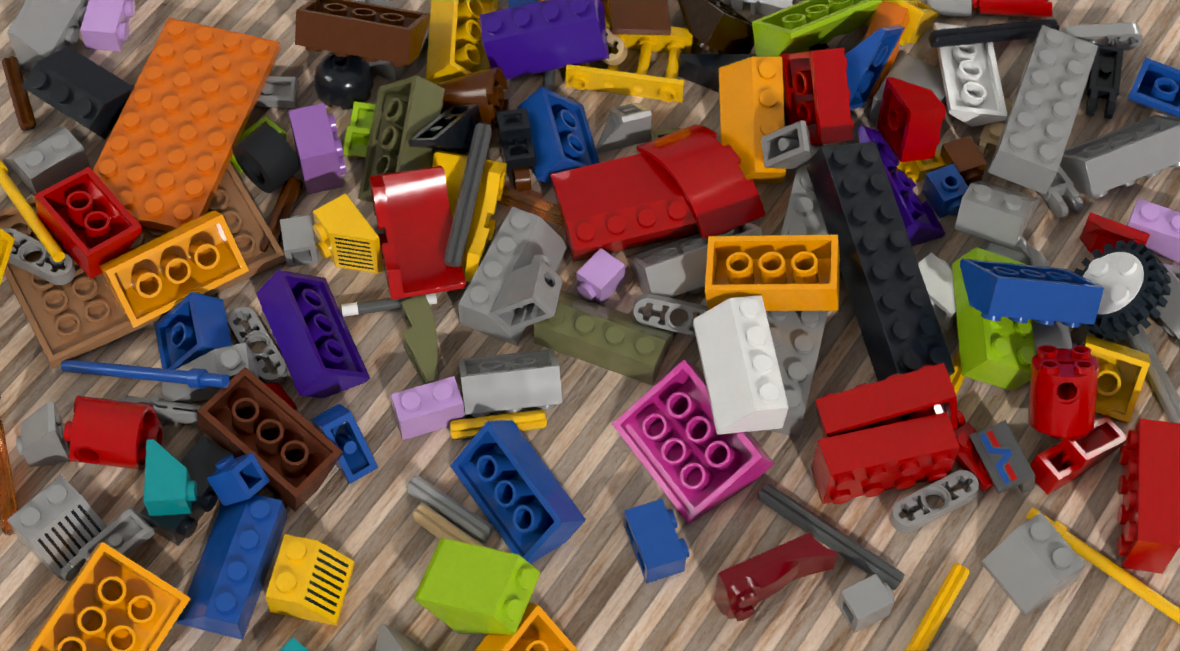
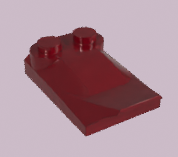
(758, 578)

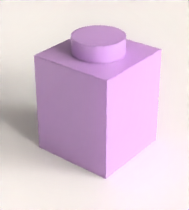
(600, 277)

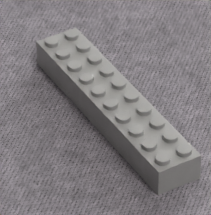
(798, 333)

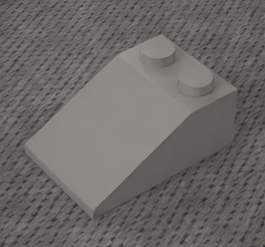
(914, 72)
(995, 213)

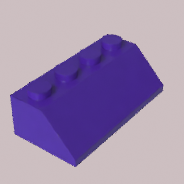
(544, 36)
(311, 334)

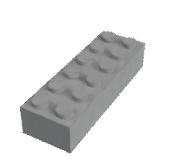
(1043, 110)

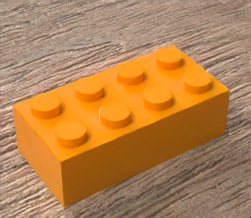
(784, 269)

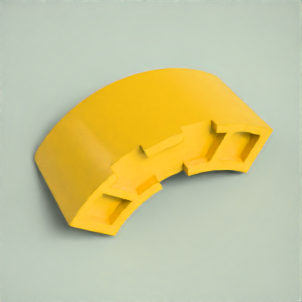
(489, 192)

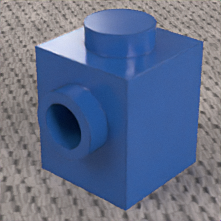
(944, 190)
(237, 478)

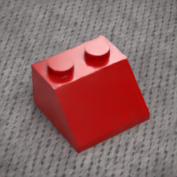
(910, 120)

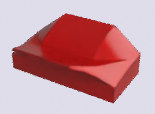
(1101, 231)

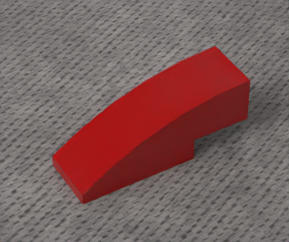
(1076, 455)

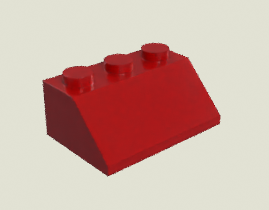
(818, 93)
(87, 220)

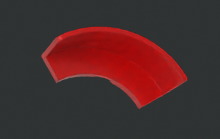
(707, 178)
(416, 228)

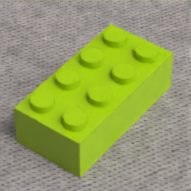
(990, 349)

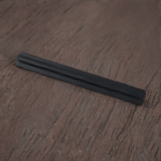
(989, 33)

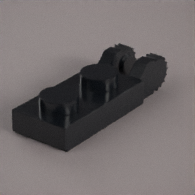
(1104, 79)

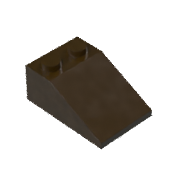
(718, 26)

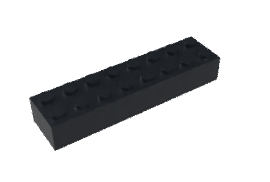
(877, 260)

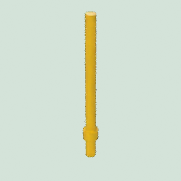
(29, 215)
(1113, 570)

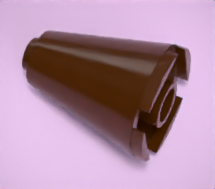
(479, 88)

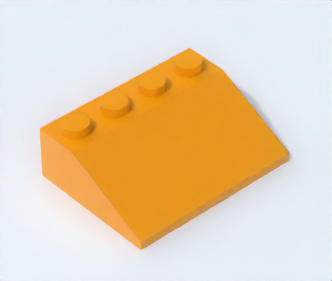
(111, 608)

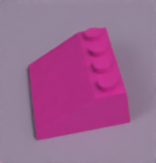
(679, 445)

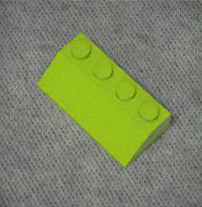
(809, 24)

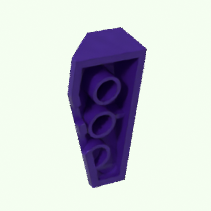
(918, 217)

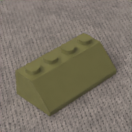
(400, 114)
(604, 338)

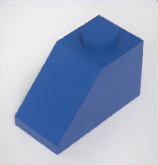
(343, 431)

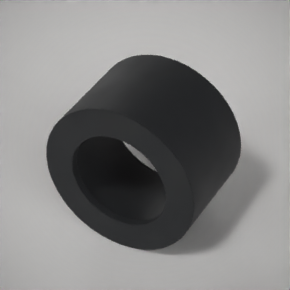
(266, 158)

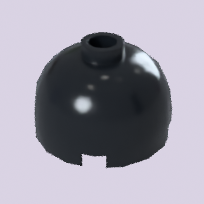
(343, 80)

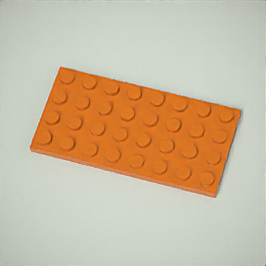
(184, 121)

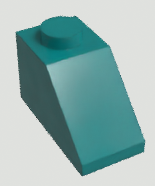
(167, 483)

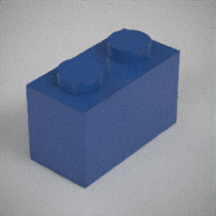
(655, 540)

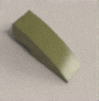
(421, 338)

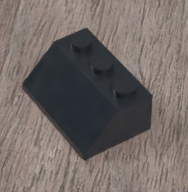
(79, 89)

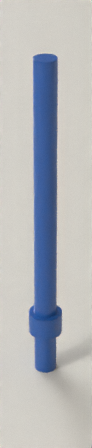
(194, 377)

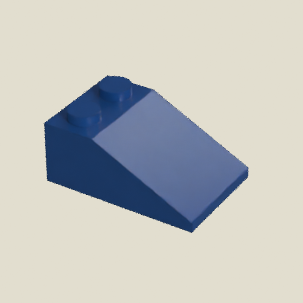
(867, 62)

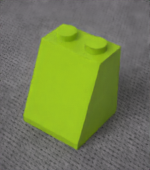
(477, 588)

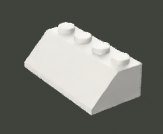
(741, 366)

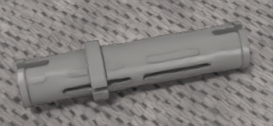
(169, 410)

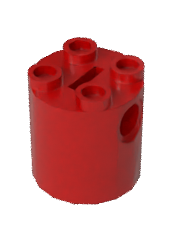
(1063, 391)
(111, 432)

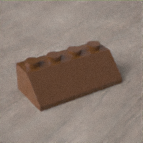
(361, 30)

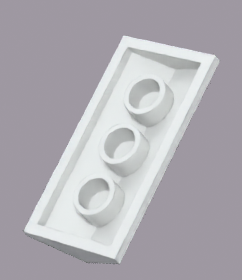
(971, 82)

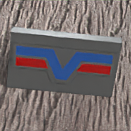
(1003, 458)

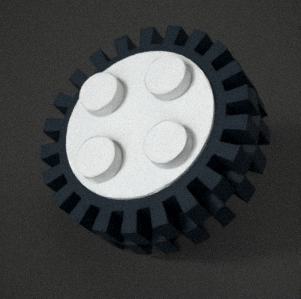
(1132, 288)

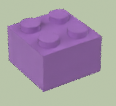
(318, 148)

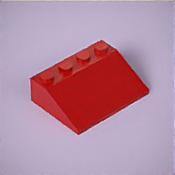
(620, 206)

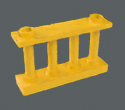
(639, 83)

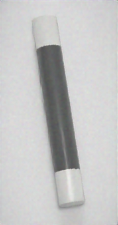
(378, 305)

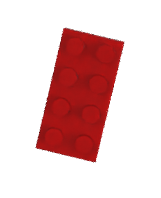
(884, 458)
(1149, 496)

